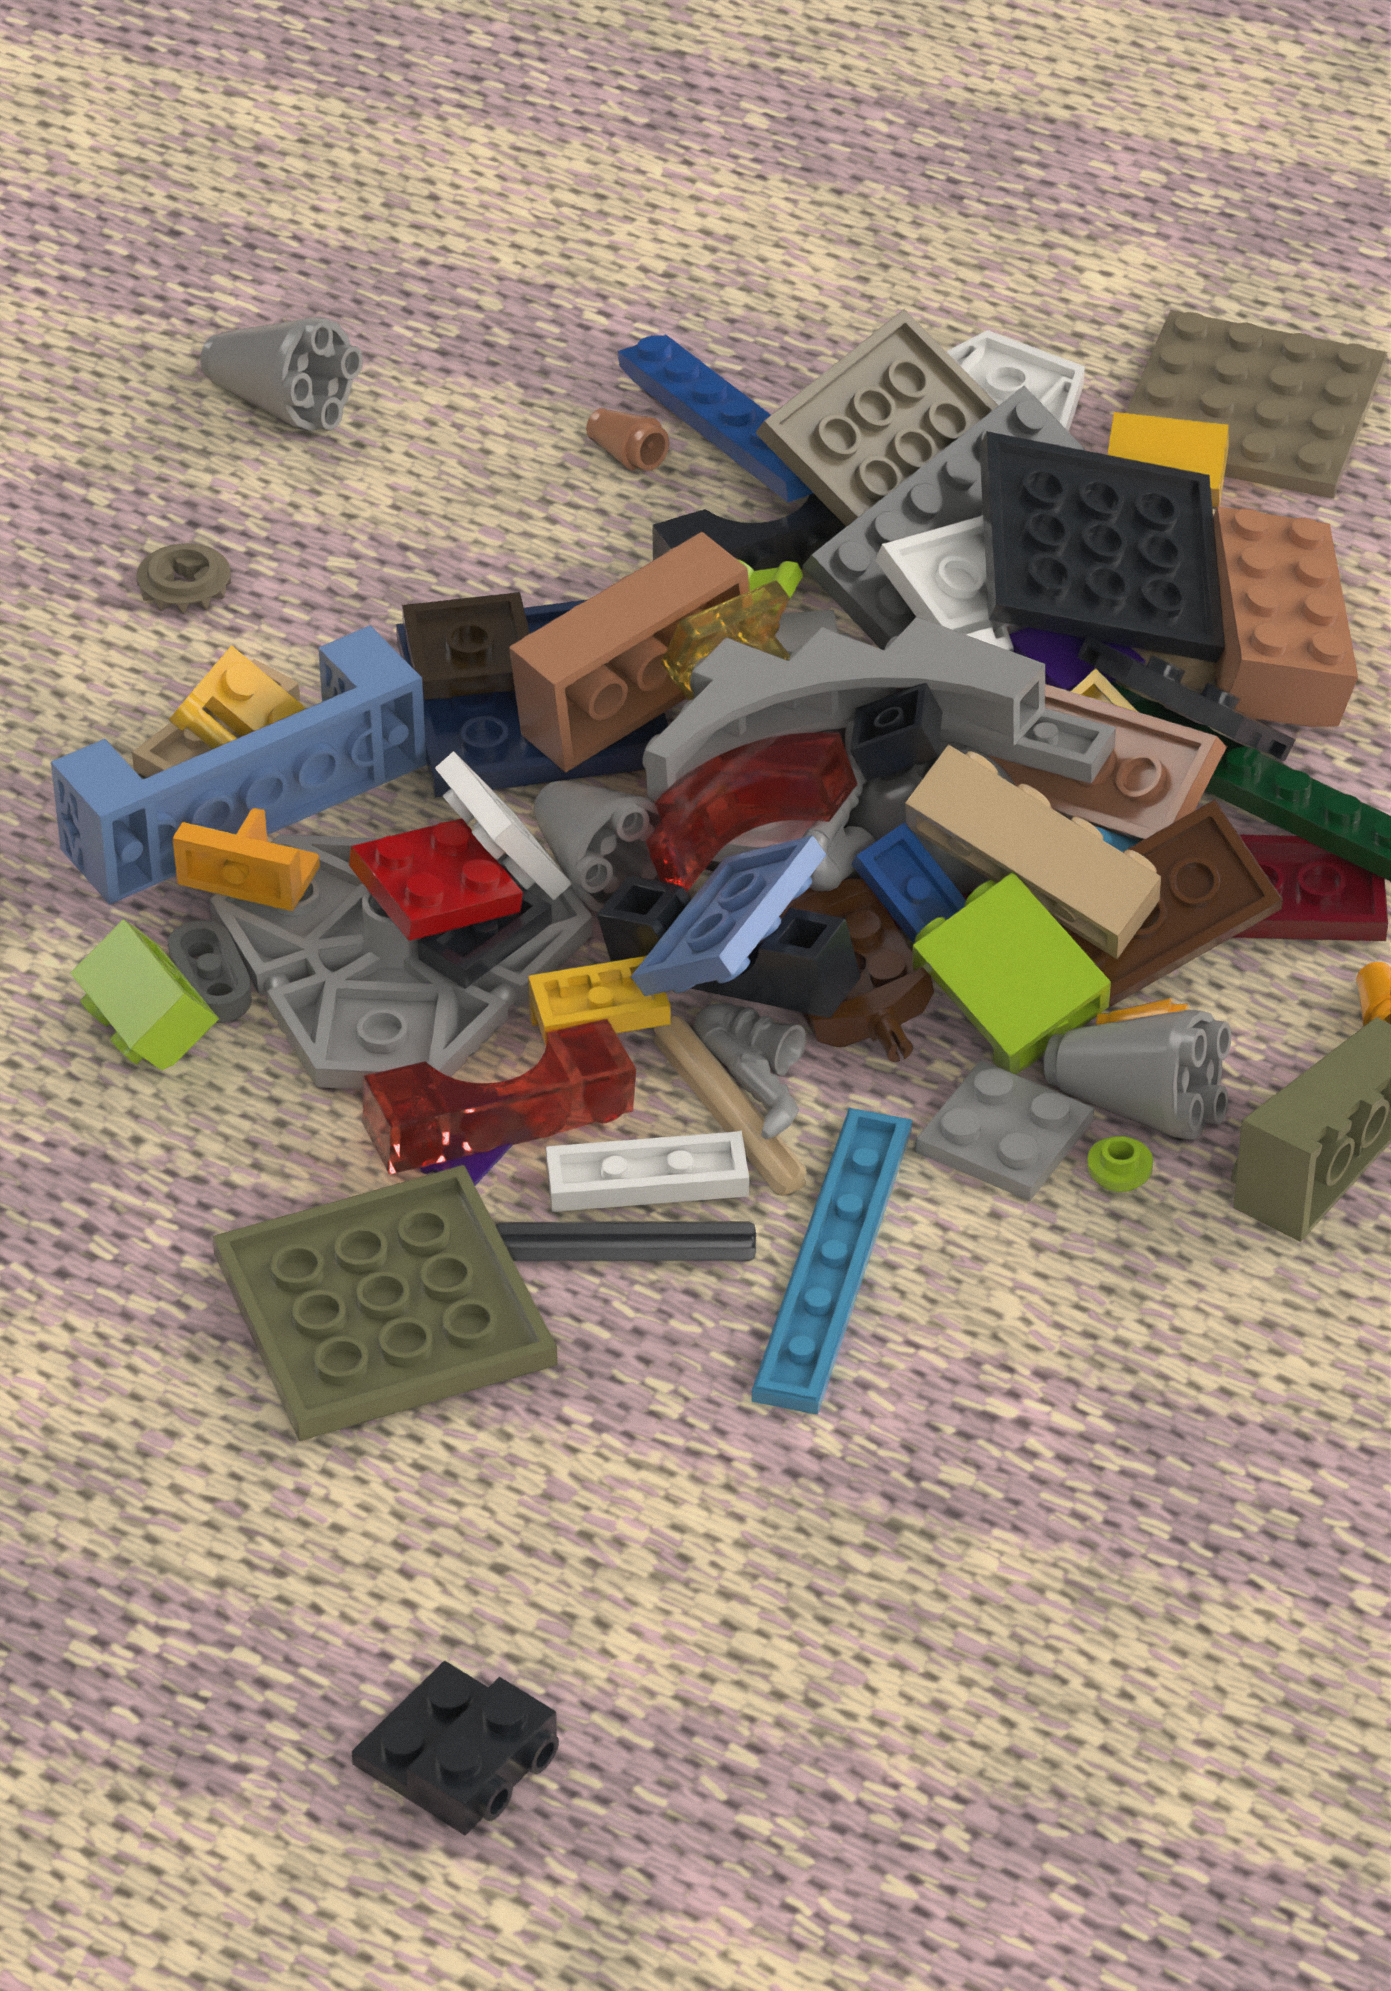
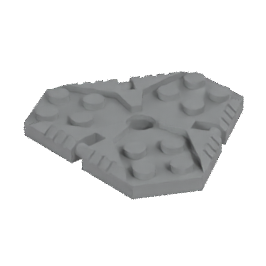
(354, 984)

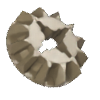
(191, 561)

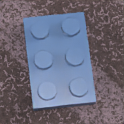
(729, 917)

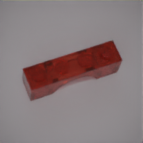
(431, 1118)

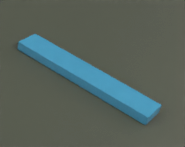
(832, 1262)

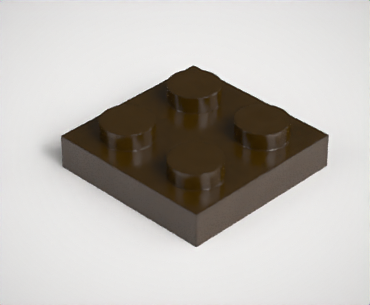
(464, 643)

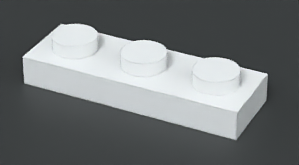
(647, 1171)

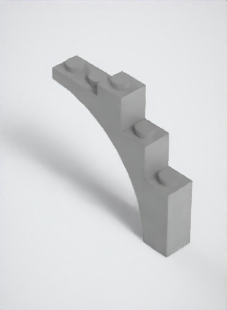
(757, 696)

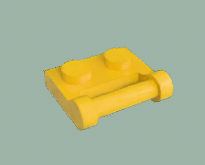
(238, 696)

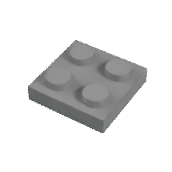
(1005, 1130)

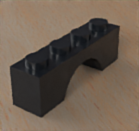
(757, 544)
(798, 967)

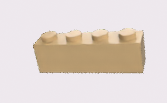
(1060, 860)

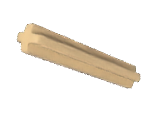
(729, 1105)

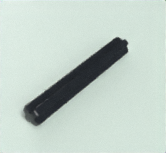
(630, 1240)

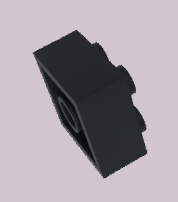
(896, 732)

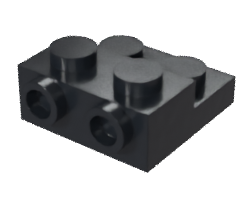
(460, 1746)

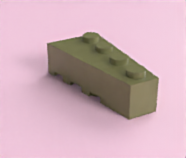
(1316, 1135)

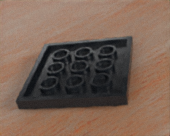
(1100, 547)

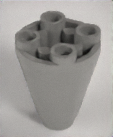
(287, 369)
(597, 836)
(1147, 1069)

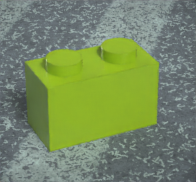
(142, 997)

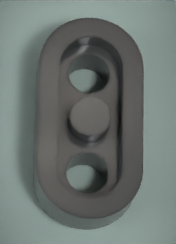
(217, 972)

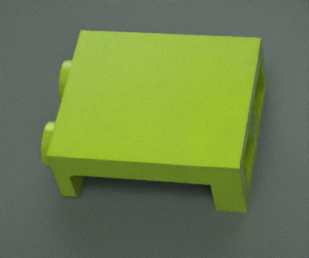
(1012, 971)

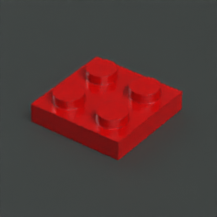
(435, 879)

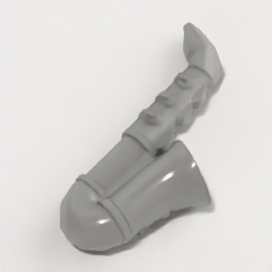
(839, 842)
(748, 1049)

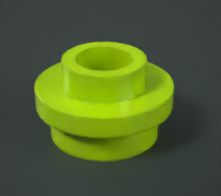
(1120, 1174)

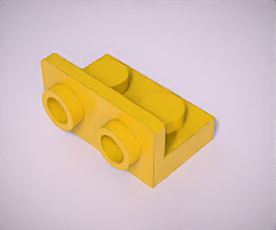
(595, 994)

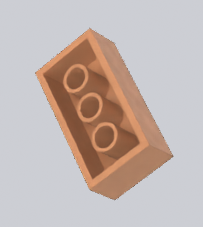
(1282, 619)
(600, 663)

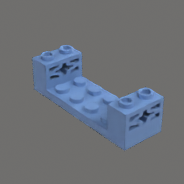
(349, 743)

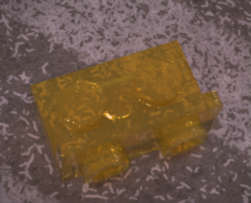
(745, 619)

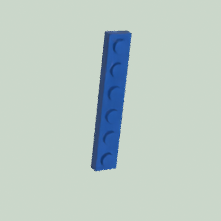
(710, 408)

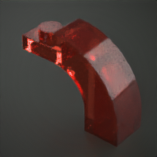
(744, 789)

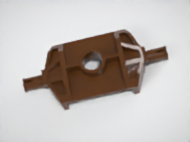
(888, 987)

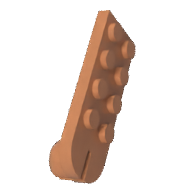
(1147, 779)

